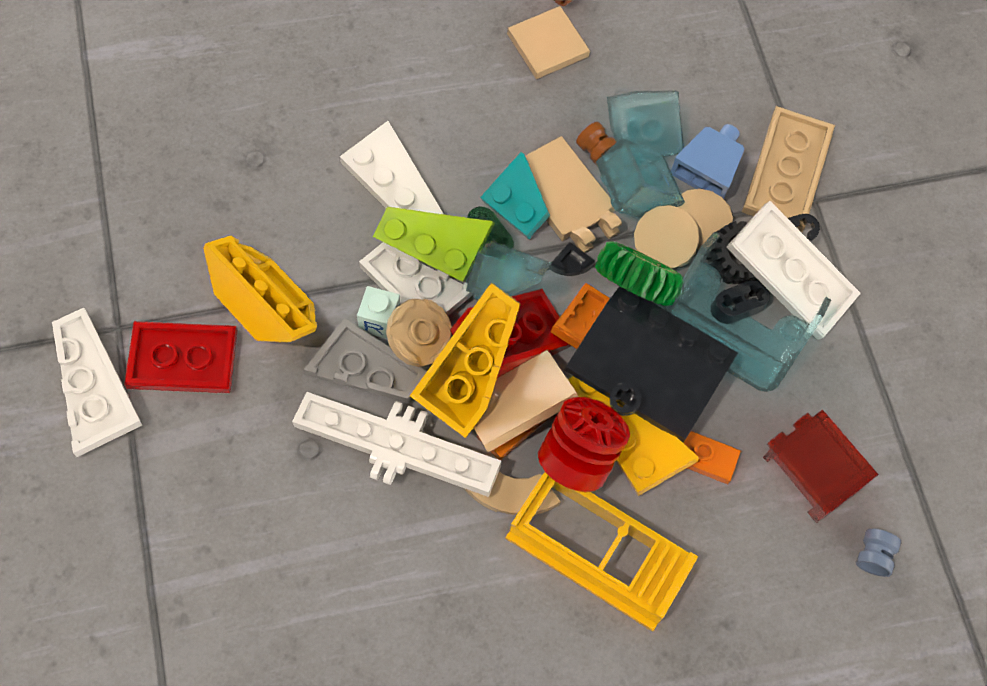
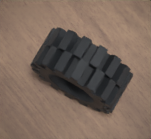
(721, 259)

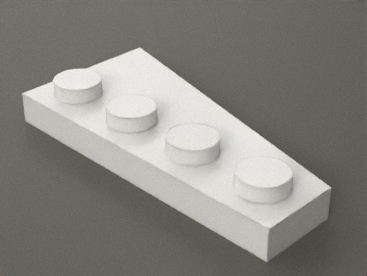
(388, 172)

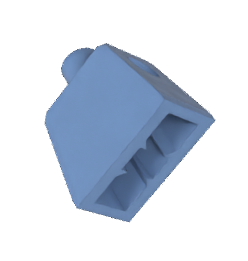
(710, 160)

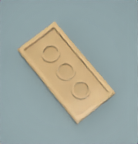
(789, 164)

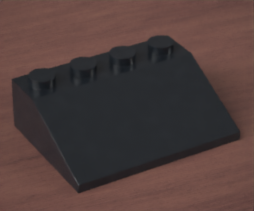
(659, 354)

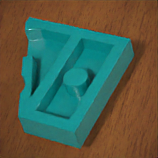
(518, 197)

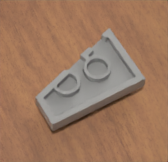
(364, 363)

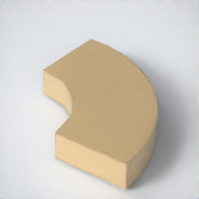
(511, 493)

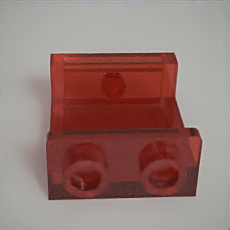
(820, 463)

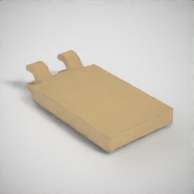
(571, 195)

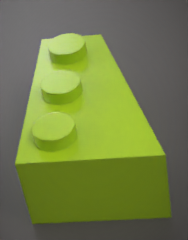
(435, 239)

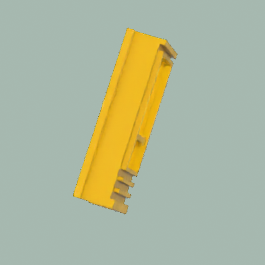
(655, 582)

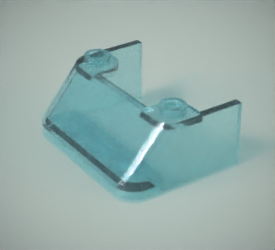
(762, 353)

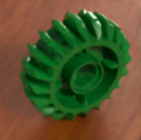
(638, 273)

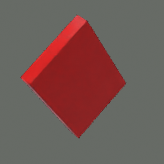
(181, 357)

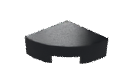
(571, 261)

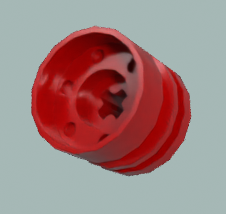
(583, 444)

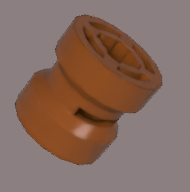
(595, 141)

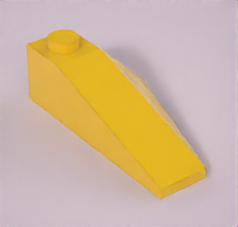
(466, 370)

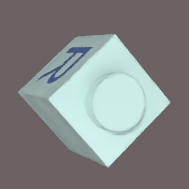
(376, 310)

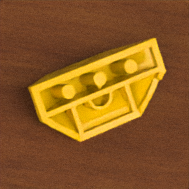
(258, 292)

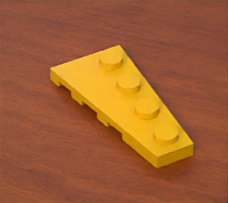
(650, 452)

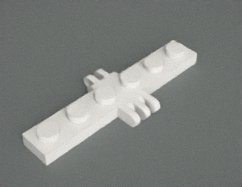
(397, 443)

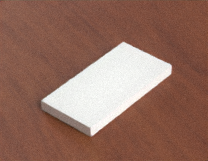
(792, 268)

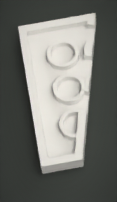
(93, 391)

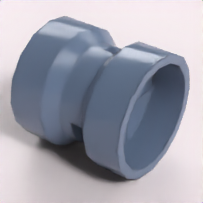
(878, 552)

